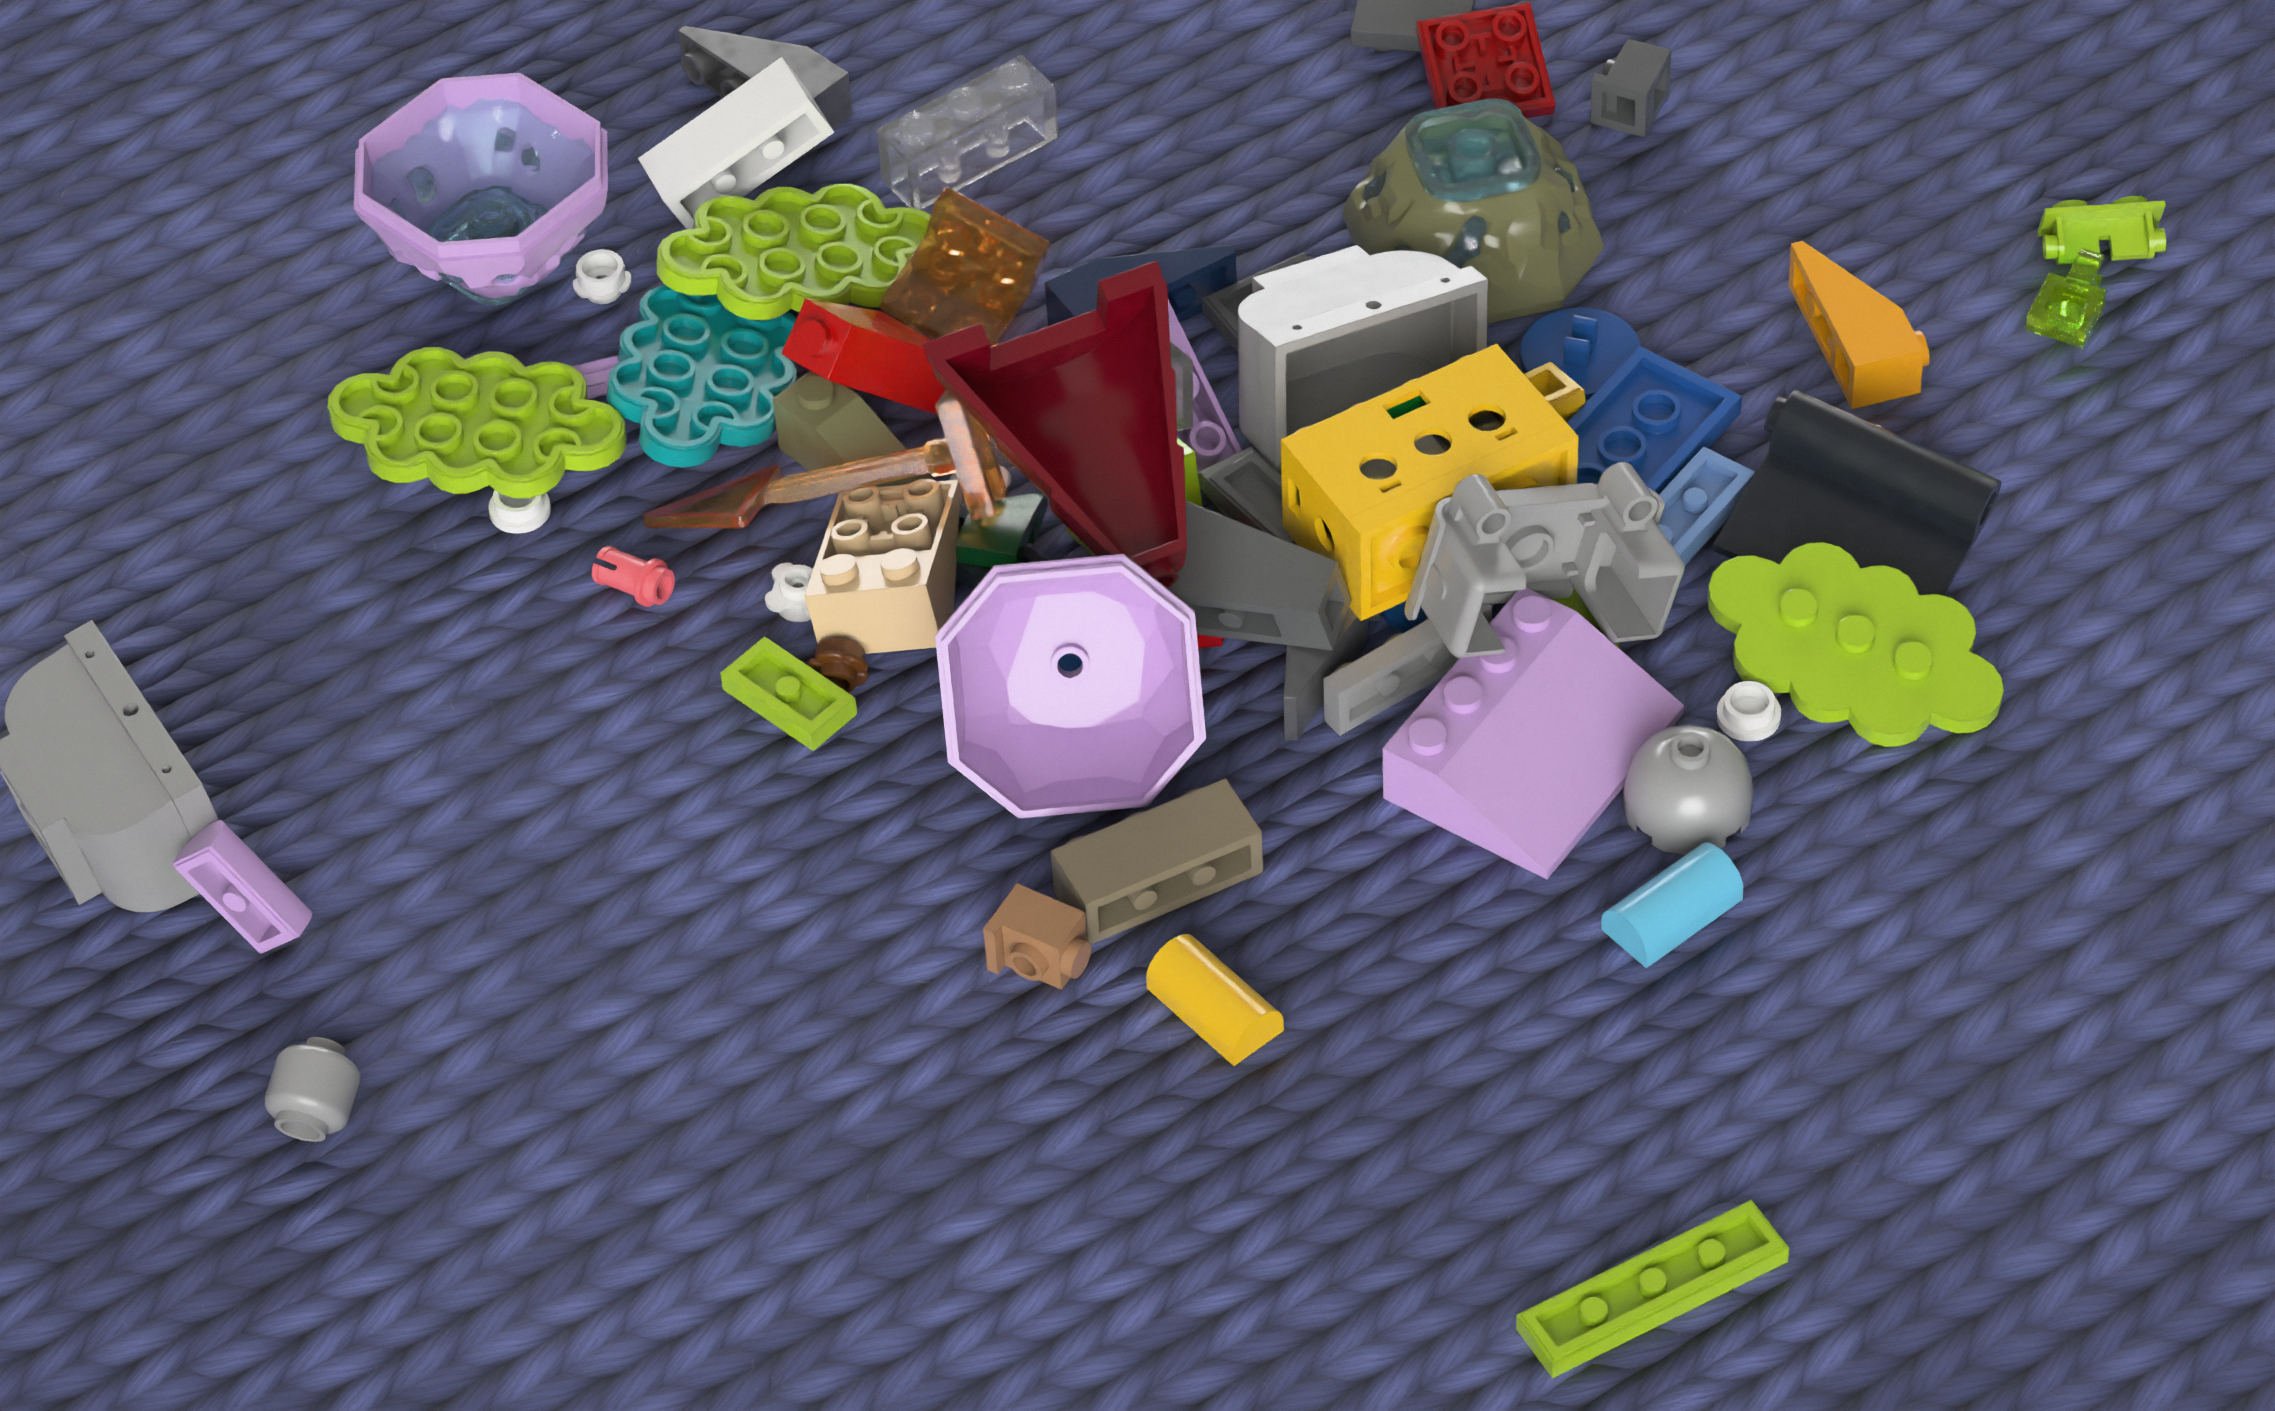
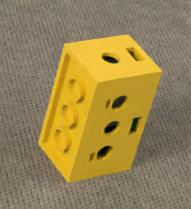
(1374, 473)

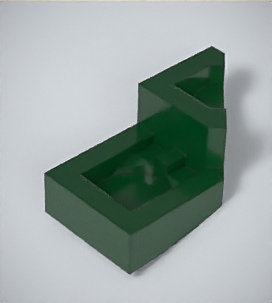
(1003, 536)

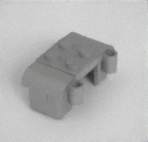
(1550, 541)

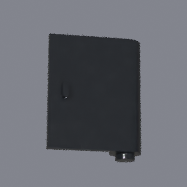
(1861, 491)

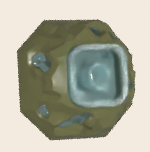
(1482, 195)

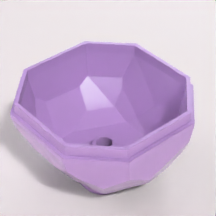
(1062, 737)

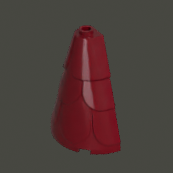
(1088, 417)

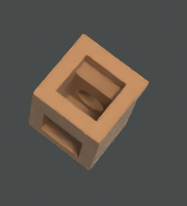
(1037, 938)

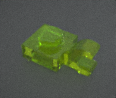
(2071, 304)

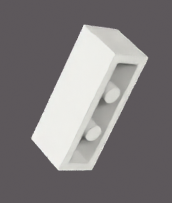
(737, 142)

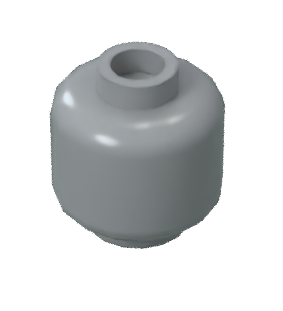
(312, 1089)

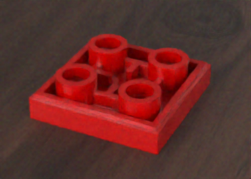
(1486, 57)

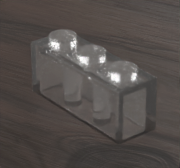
(968, 132)

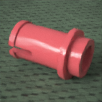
(646, 580)

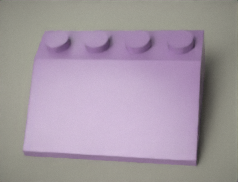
(1530, 739)

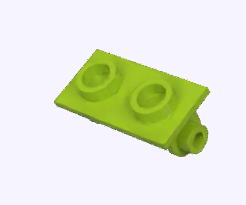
(2127, 224)

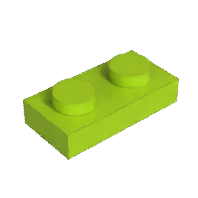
(788, 693)

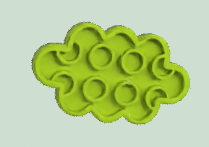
(790, 248)
(477, 422)
(1855, 644)

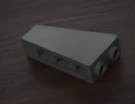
(1258, 585)

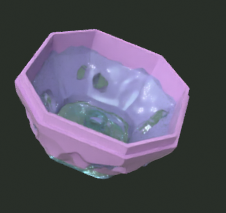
(483, 183)

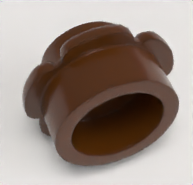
(841, 662)

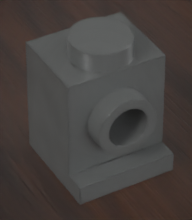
(1631, 88)

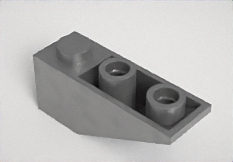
(729, 60)

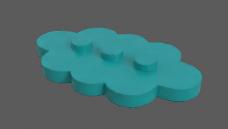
(699, 376)

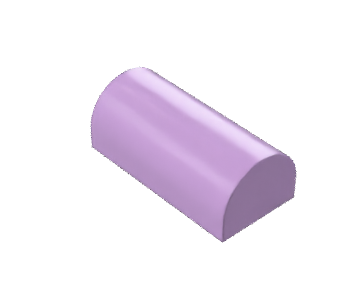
(242, 887)

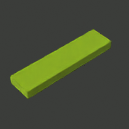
(1651, 1288)

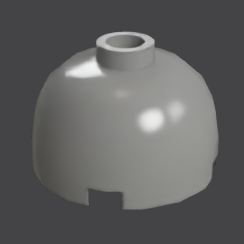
(1688, 789)

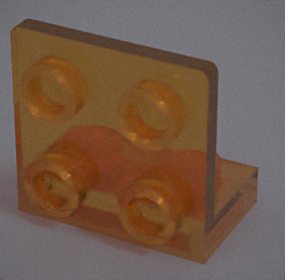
(966, 271)

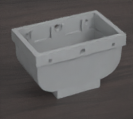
(1348, 332)
(101, 778)

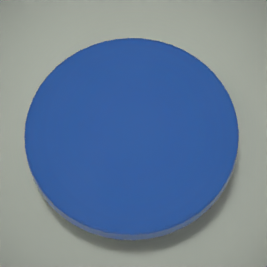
(1581, 343)

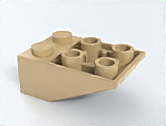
(887, 566)

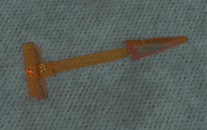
(963, 451)

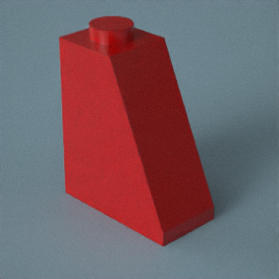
(864, 353)

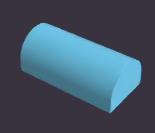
(1674, 904)

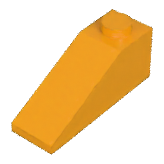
(1858, 330)

